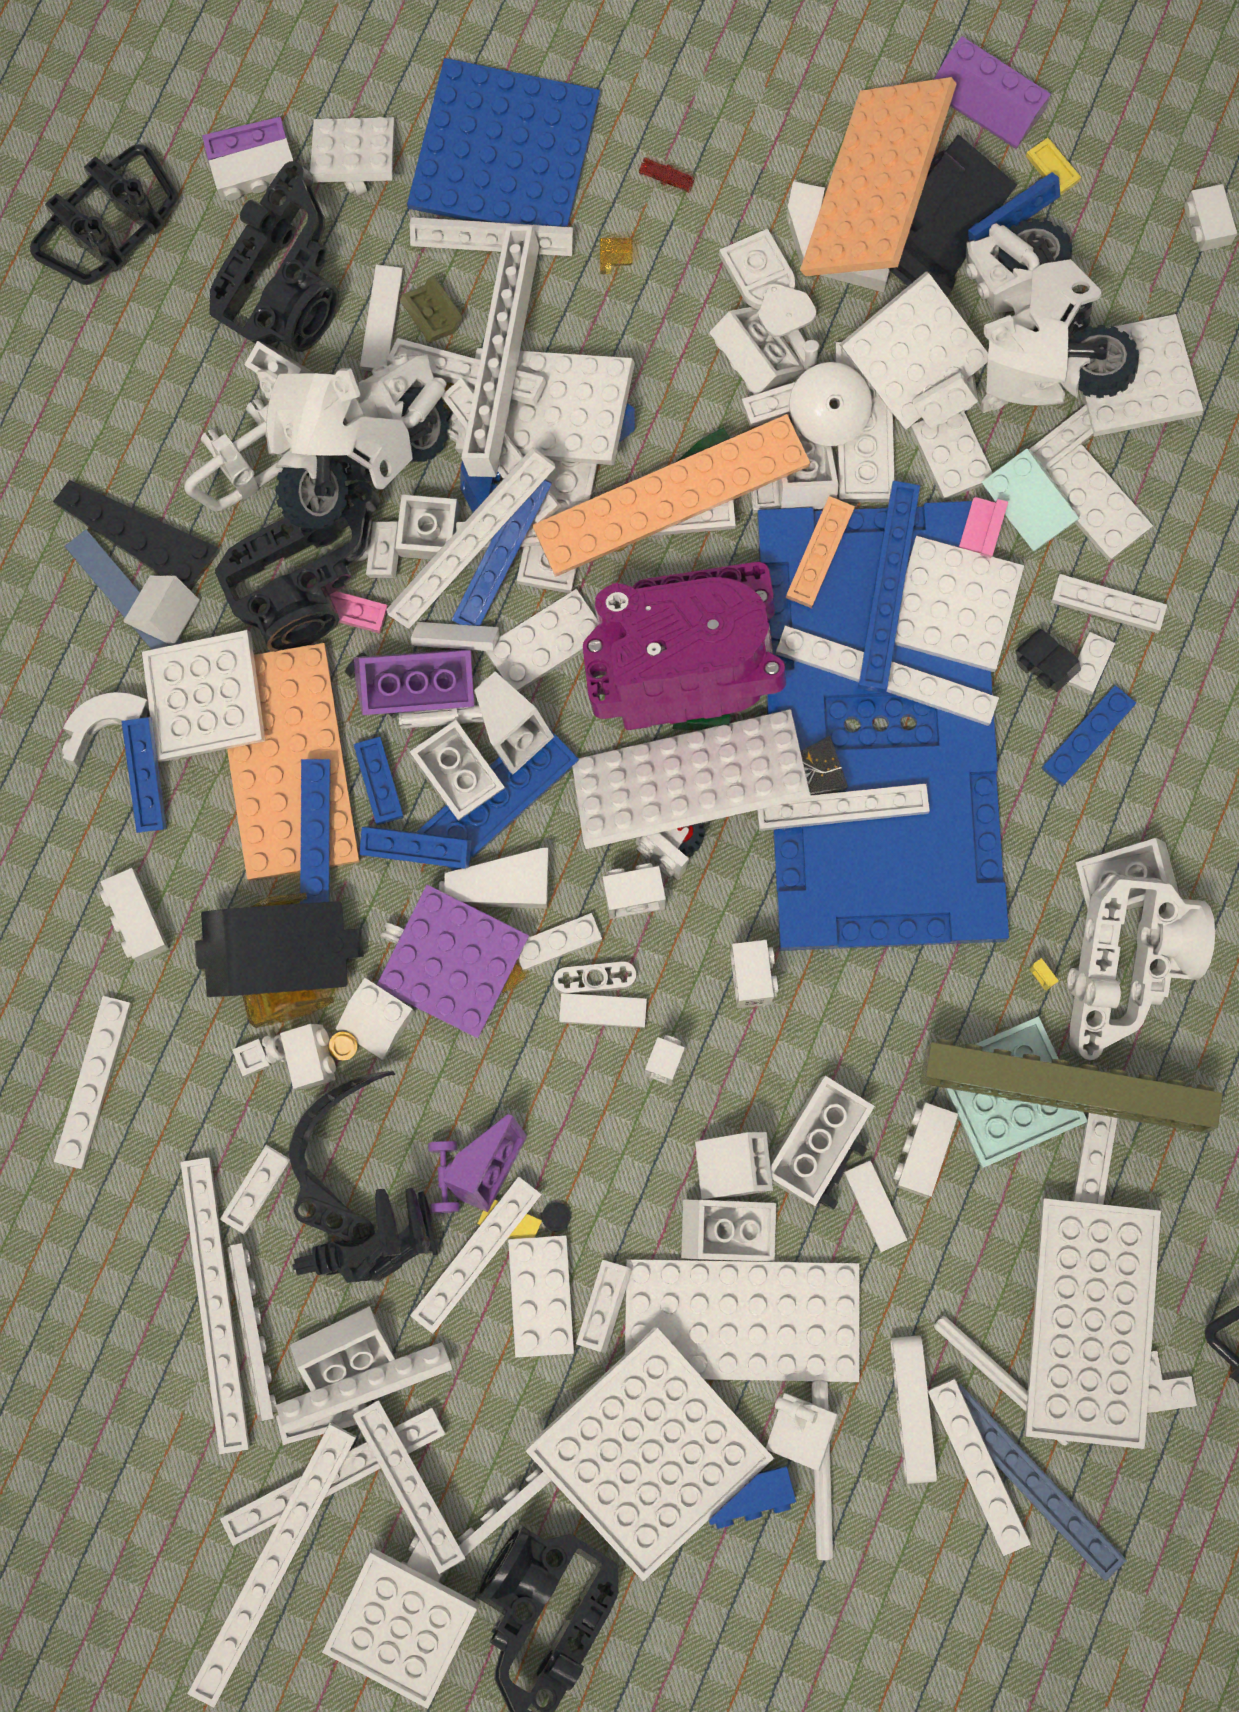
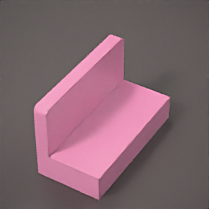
(983, 526)

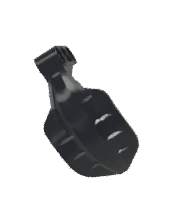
(311, 1188)

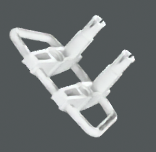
(232, 463)

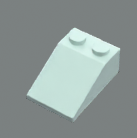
(1033, 499)

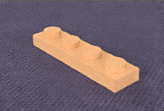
(820, 552)

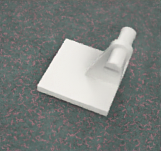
(801, 1431)

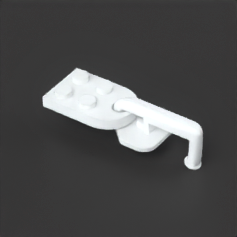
(770, 287)

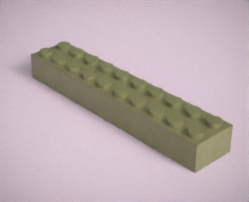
(1071, 1087)

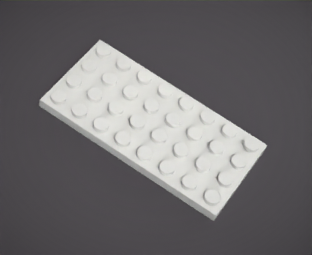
(689, 779)
(750, 1317)
(1092, 1323)

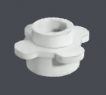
(274, 1049)

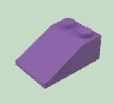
(485, 1163)

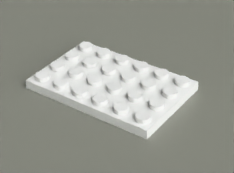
(577, 411)

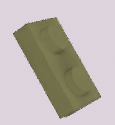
(432, 310)

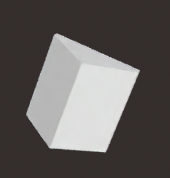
(163, 608)

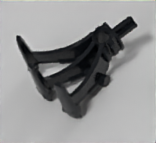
(383, 1251)

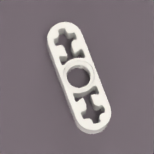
(615, 969)

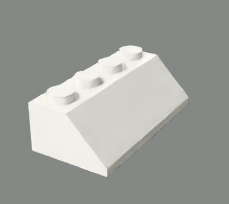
(818, 1140)

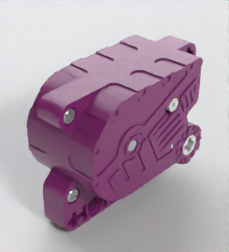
(683, 646)

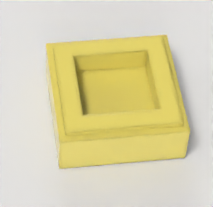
(1043, 974)

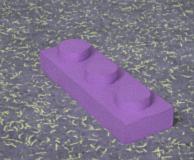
(243, 137)

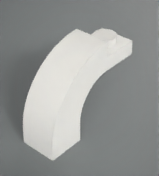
(95, 715)

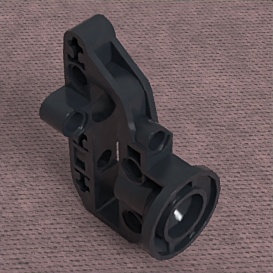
(298, 307)
(294, 612)
(526, 1578)

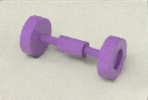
(443, 1147)

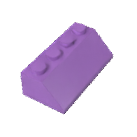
(993, 92)
(414, 681)

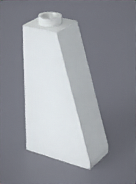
(502, 883)

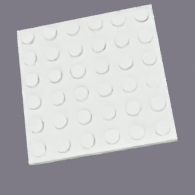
(649, 1453)

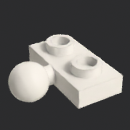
(381, 551)

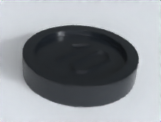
(556, 1217)

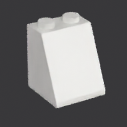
(511, 722)

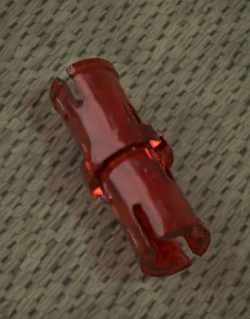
(666, 175)

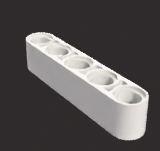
(913, 1409)

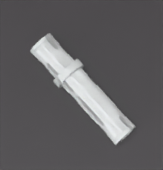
(440, 717)

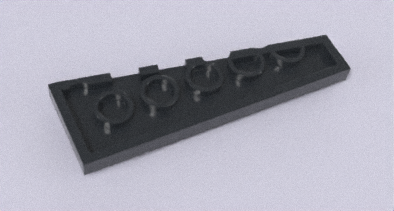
(139, 535)

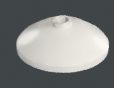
(811, 407)

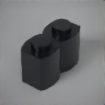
(1047, 660)

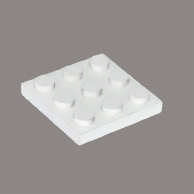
(352, 149)

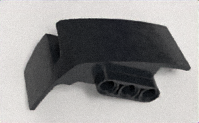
(955, 196)

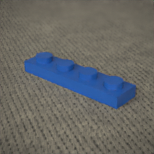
(1020, 208)
(1088, 735)
(144, 774)
(415, 847)

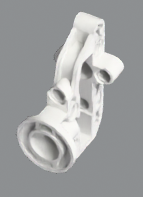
(1177, 938)

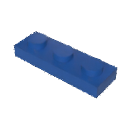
(378, 780)

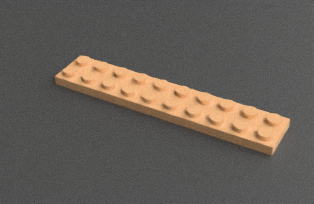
(671, 495)

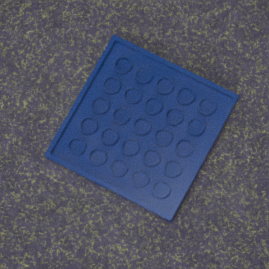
(503, 147)

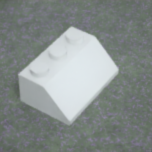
(757, 356)
(342, 1350)

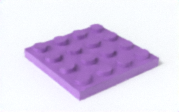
(452, 961)

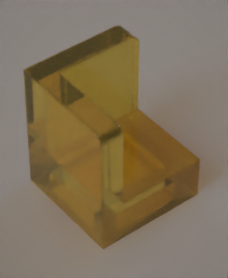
(615, 253)

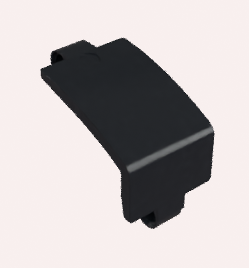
(276, 948)

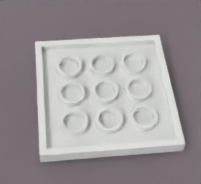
(914, 347)
(1162, 387)
(956, 603)
(203, 696)
(400, 1628)

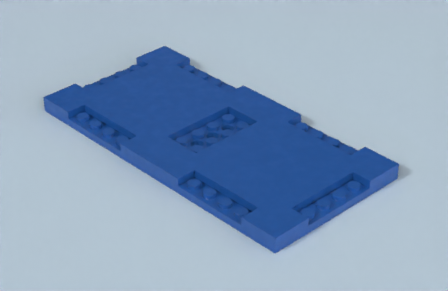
(895, 876)

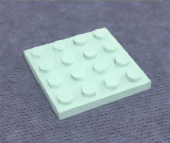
(1008, 1126)

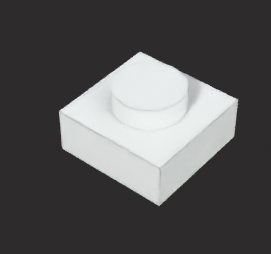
(251, 1058)

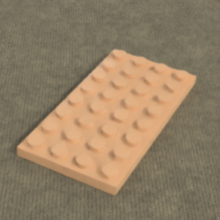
(878, 178)
(267, 775)

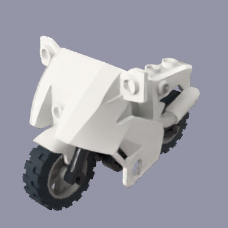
(1045, 340)
(335, 437)

